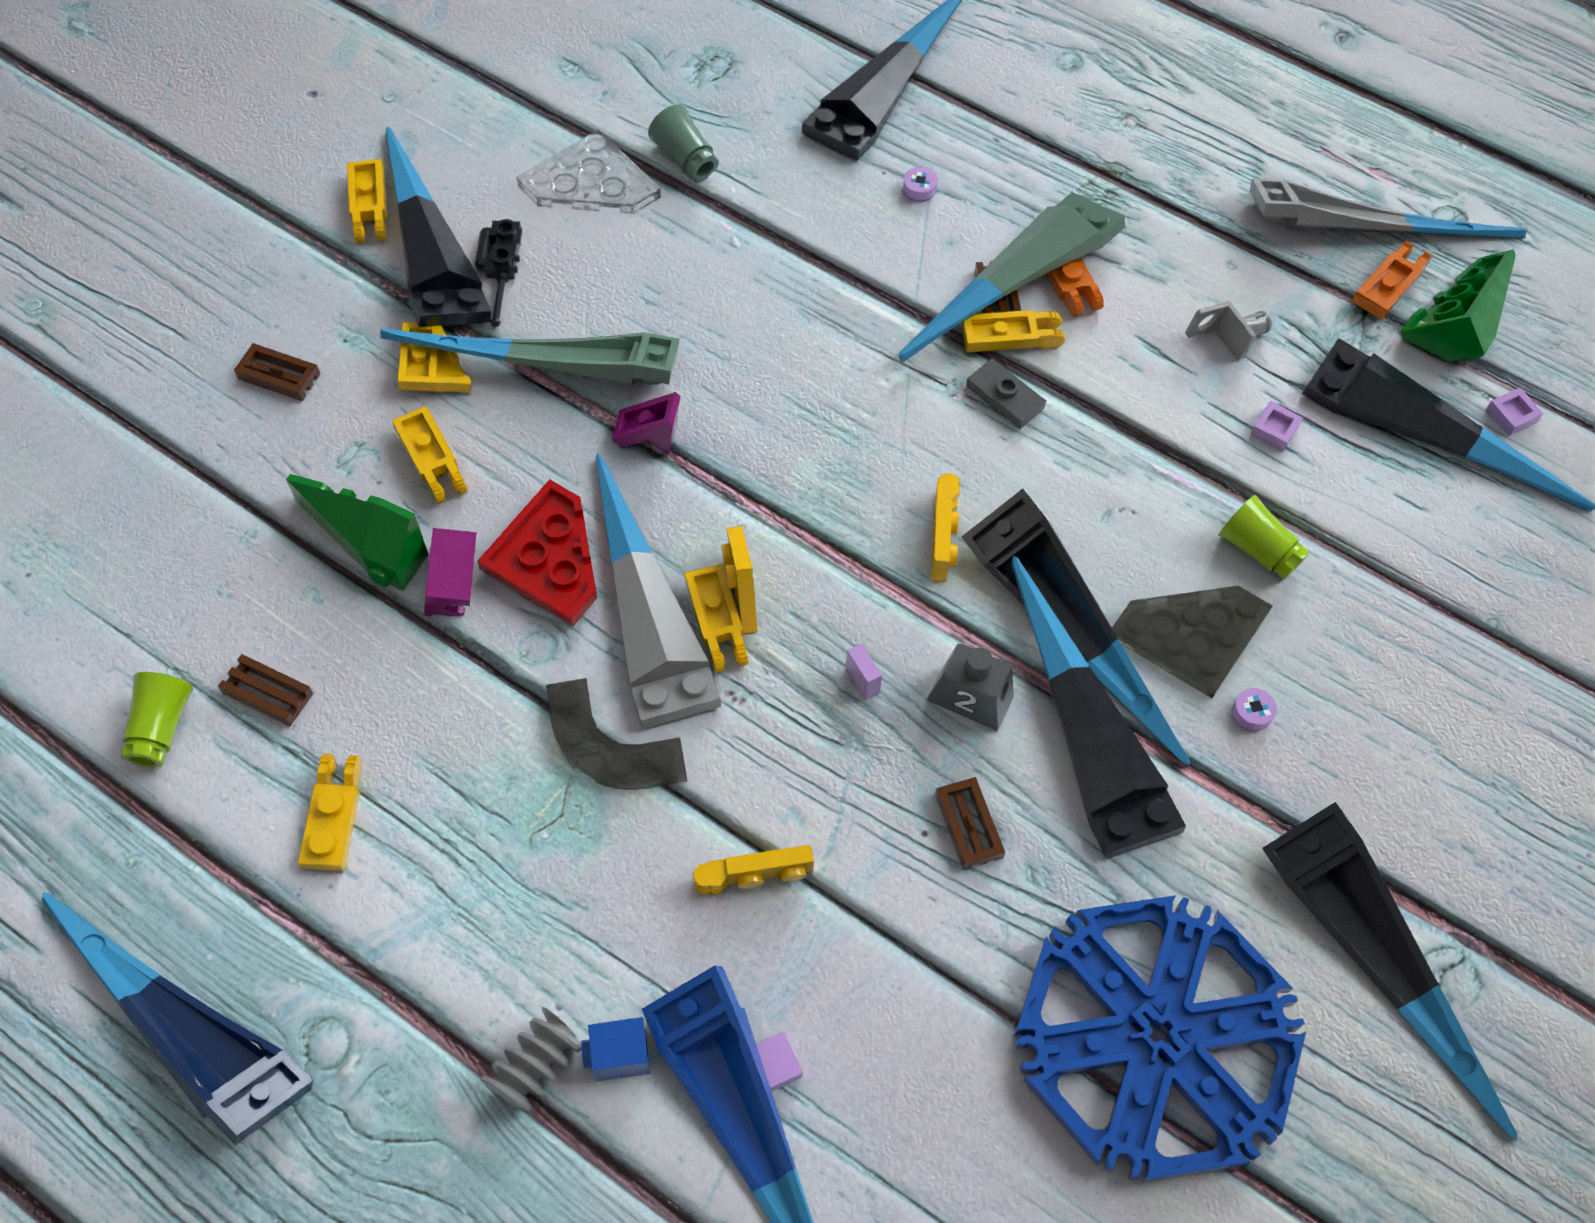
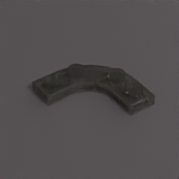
(605, 759)

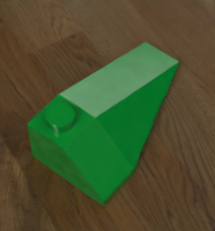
(1467, 314)
(373, 531)

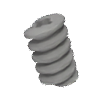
(532, 1061)

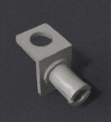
(1233, 329)

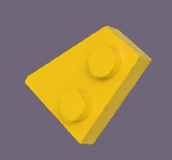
(428, 367)
(740, 577)

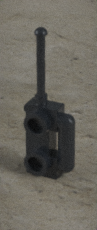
(502, 260)

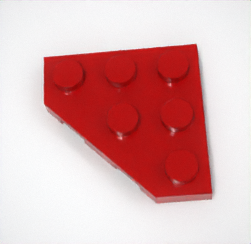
(546, 554)

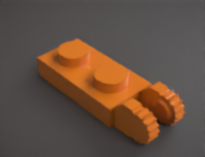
(1390, 281)
(1071, 282)

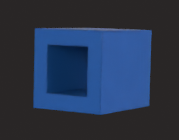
(616, 1049)

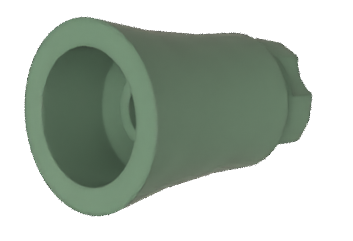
(683, 142)

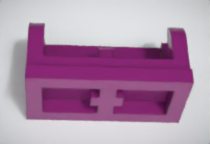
(449, 572)

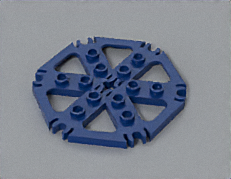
(1191, 1034)

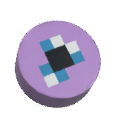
(920, 183)
(1254, 709)

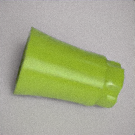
(1264, 538)
(153, 717)

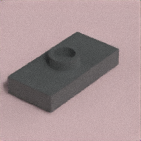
(1006, 393)

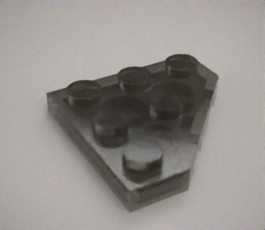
(1193, 633)

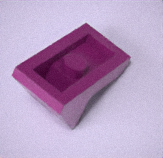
(650, 421)

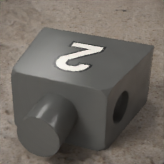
(974, 686)

